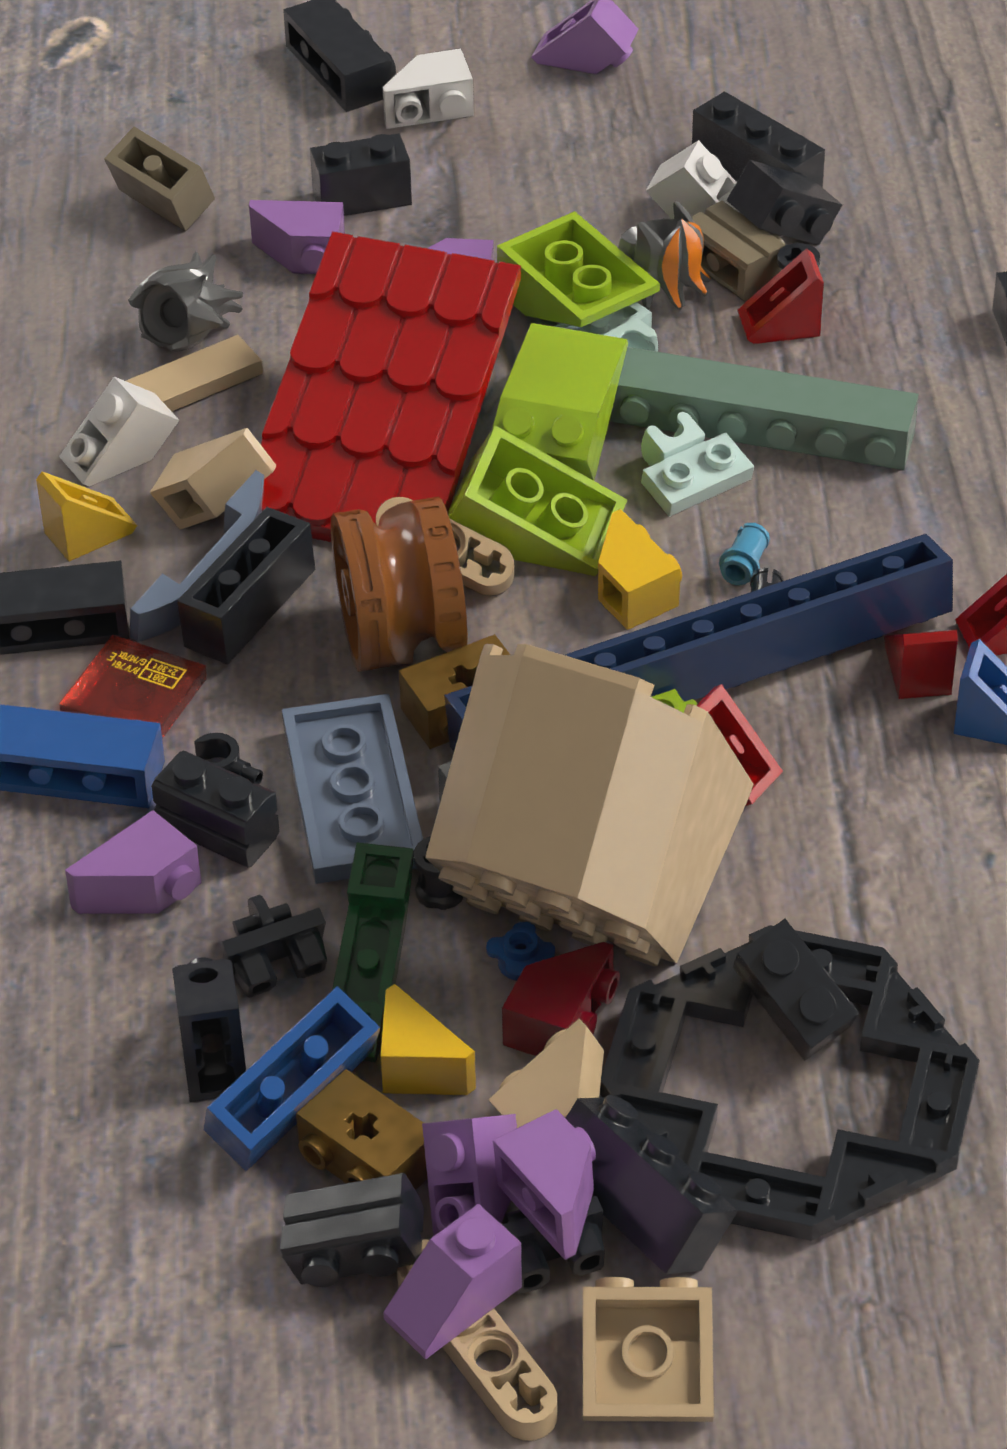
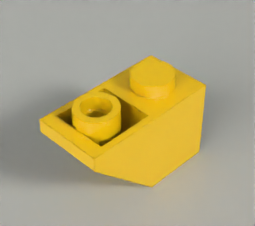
(635, 574)

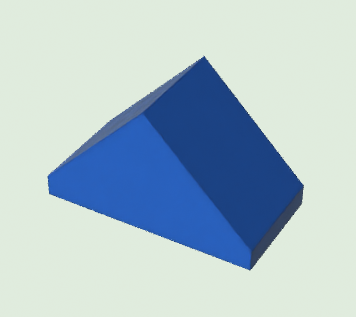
(982, 696)

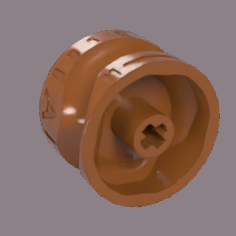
(398, 582)

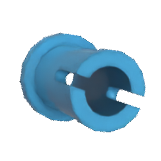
(744, 555)

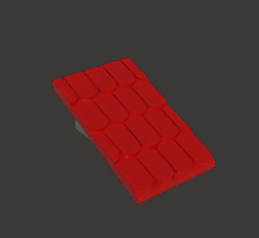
(384, 378)

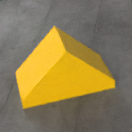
(79, 517)
(421, 1052)

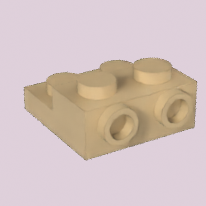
(648, 1351)

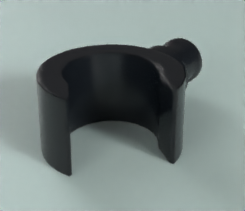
(225, 746)

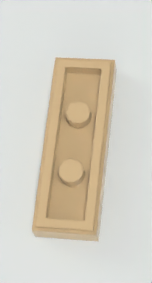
(201, 373)

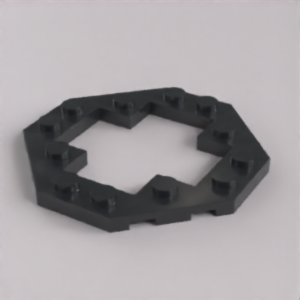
(862, 1168)

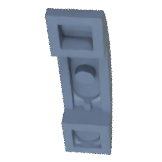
(158, 607)

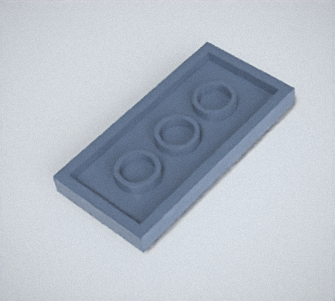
(349, 781)

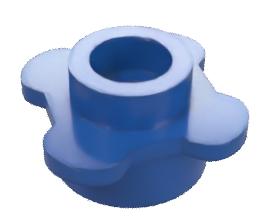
(518, 948)

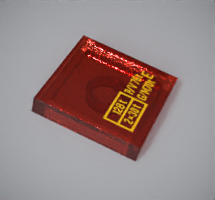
(135, 684)

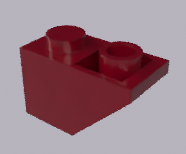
(557, 994)

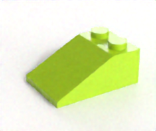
(573, 273)
(563, 394)
(534, 505)

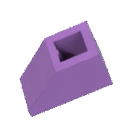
(463, 1167)

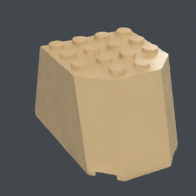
(586, 803)

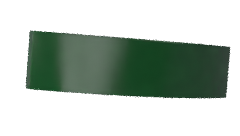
(374, 928)

